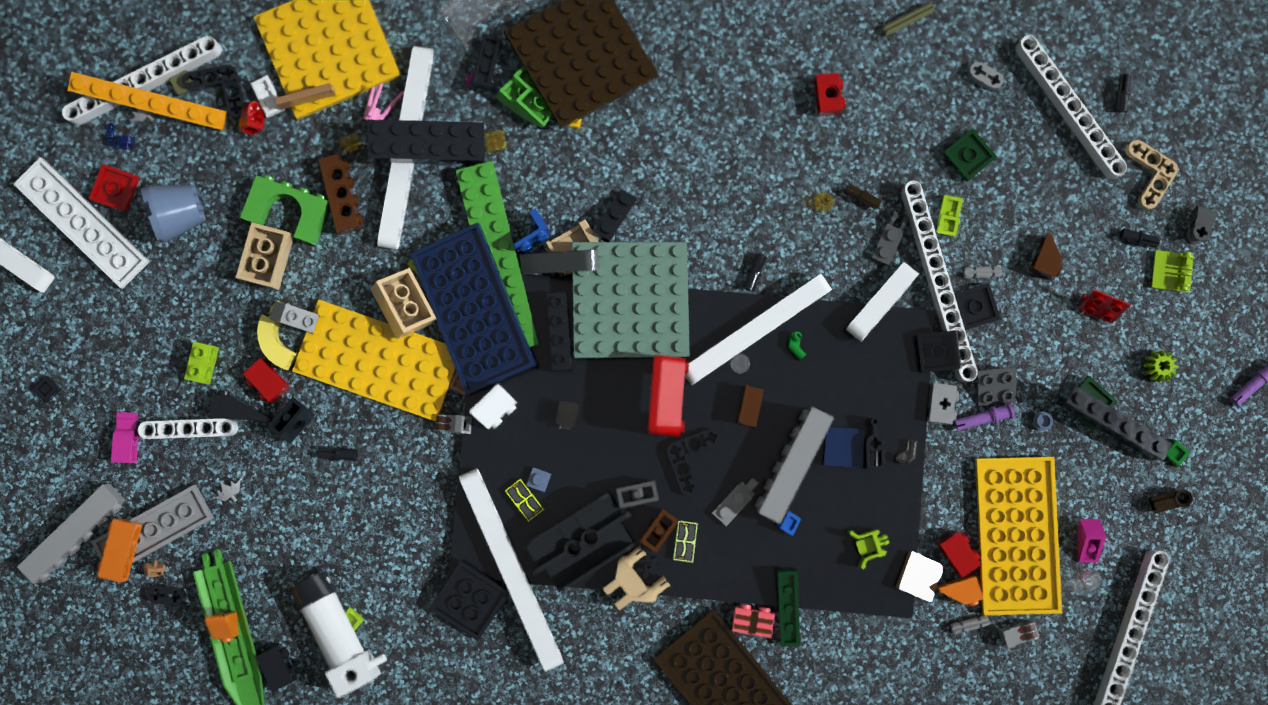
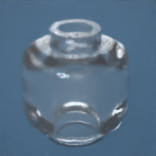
(1085, 581)

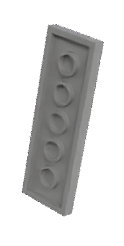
(166, 522)

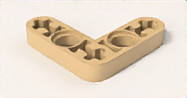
(1159, 173)

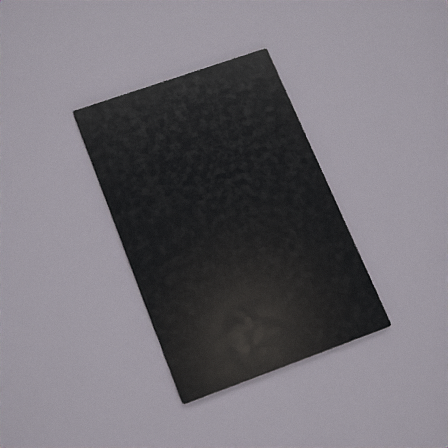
(614, 451)

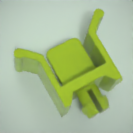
(869, 545)

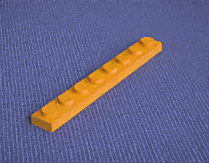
(147, 101)

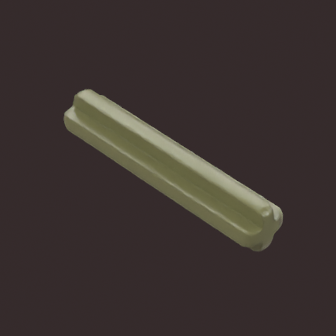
(907, 19)

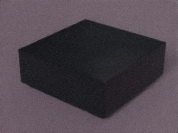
(46, 389)

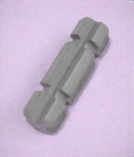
(982, 272)
(969, 624)

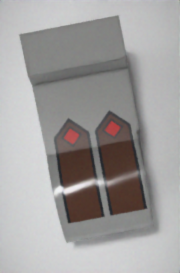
(453, 423)
(1018, 634)

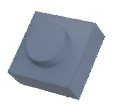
(538, 479)

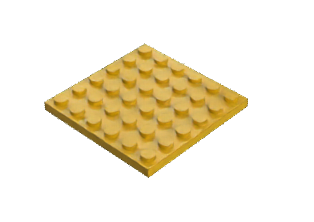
(327, 44)

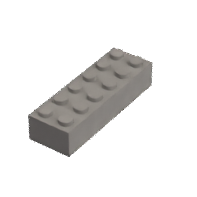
(794, 464)

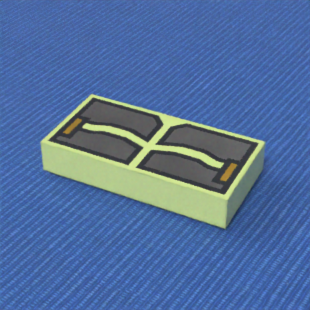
(685, 541)

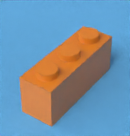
(119, 550)

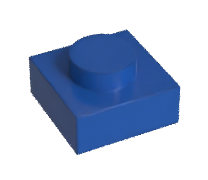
(789, 523)

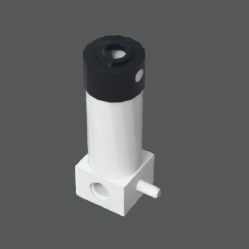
(335, 635)

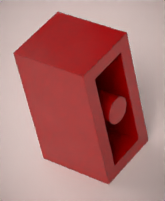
(266, 380)
(959, 553)

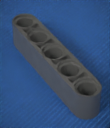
(559, 261)

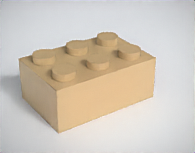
(265, 256)
(403, 303)

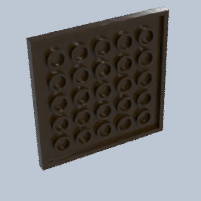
(580, 56)

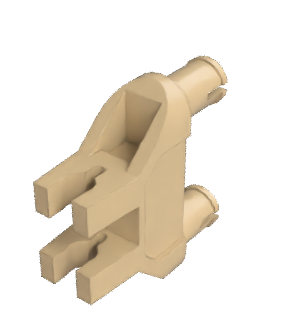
(632, 583)

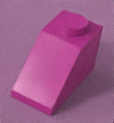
(1090, 540)

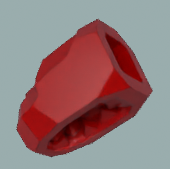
(251, 118)

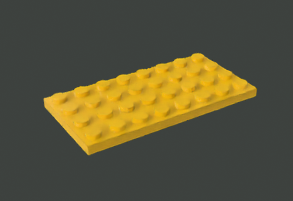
(370, 361)
(1018, 536)

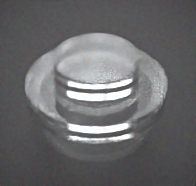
(740, 363)

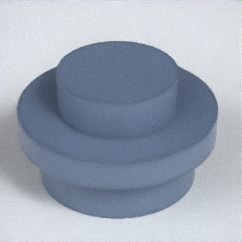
(1042, 421)

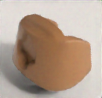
(154, 569)

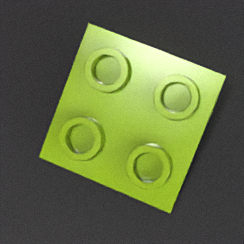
(1172, 271)

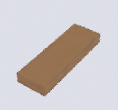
(305, 96)

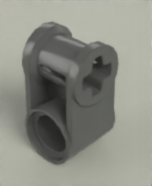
(1202, 222)

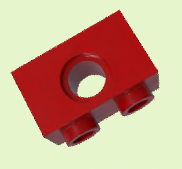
(825, 105)

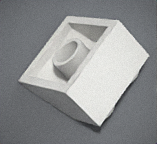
(494, 407)

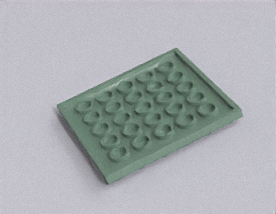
(632, 301)

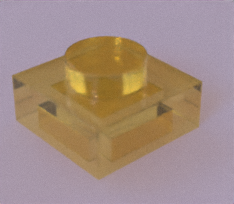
(496, 141)
(350, 142)

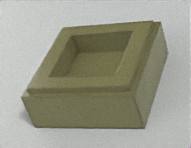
(178, 85)

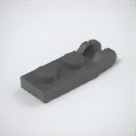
(889, 240)

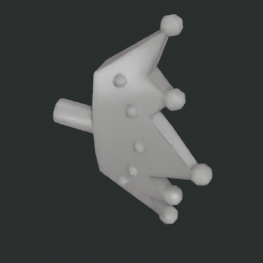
(141, 116)
(228, 491)

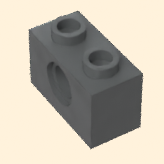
(637, 494)

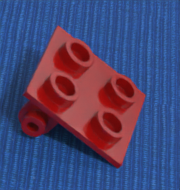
(1102, 306)

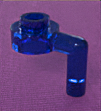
(123, 142)

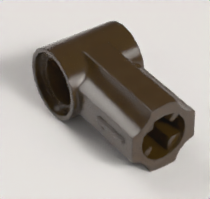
(1169, 500)

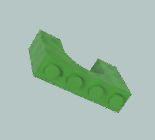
(266, 192)

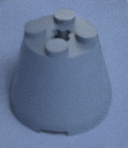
(172, 209)

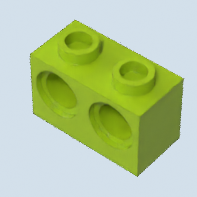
(201, 363)

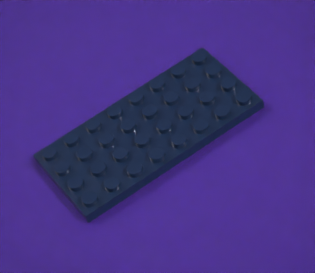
(473, 309)

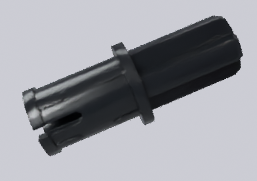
(1123, 93)
(1139, 238)
(755, 272)
(337, 454)

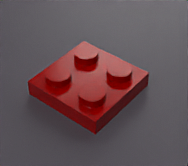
(114, 188)

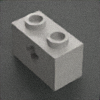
(294, 316)
(937, 412)

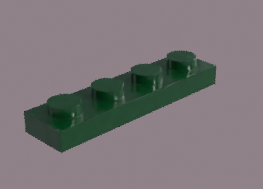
(788, 607)

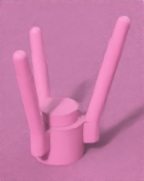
(371, 111)

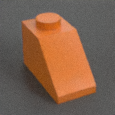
(964, 590)
(223, 626)

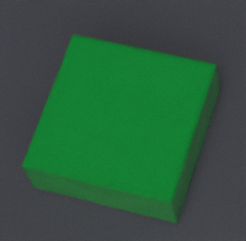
(1177, 453)

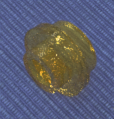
(830, 201)

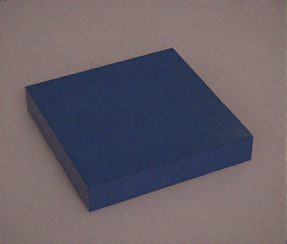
(844, 447)

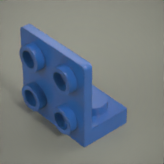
(539, 235)

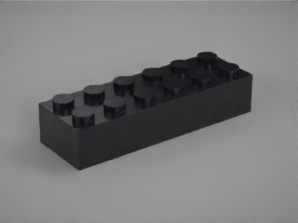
(425, 142)

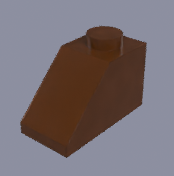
(1047, 258)

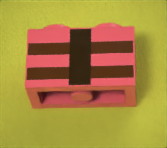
(752, 620)

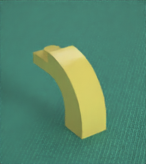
(271, 345)

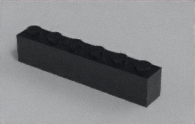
(1113, 423)

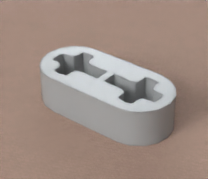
(987, 72)

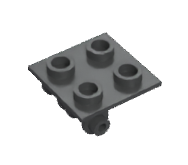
(996, 386)

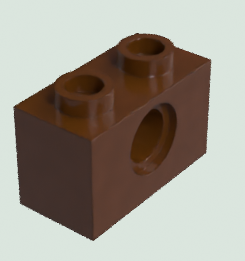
(659, 530)

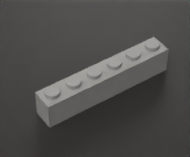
(71, 534)

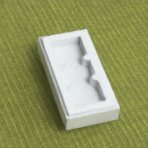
(266, 95)

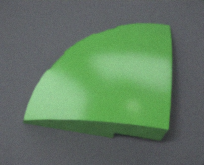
(524, 99)

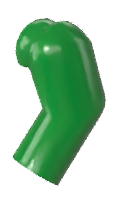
(794, 345)

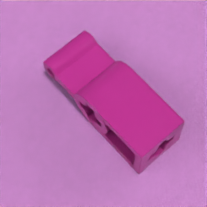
(125, 438)

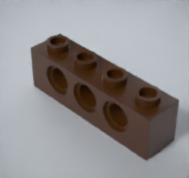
(329, 167)

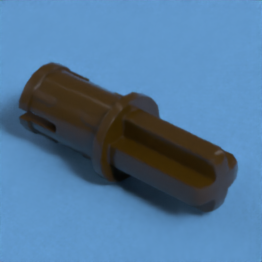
(863, 196)

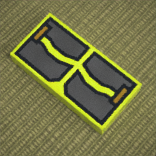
(524, 500)

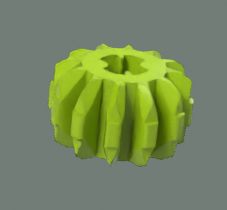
(1167, 364)

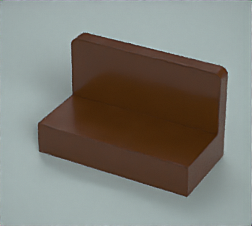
(750, 406)

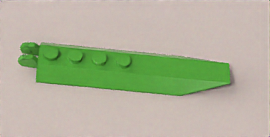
(235, 658)

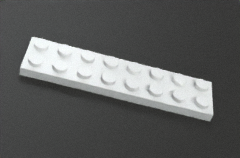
(81, 222)

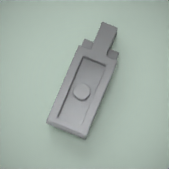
(735, 501)

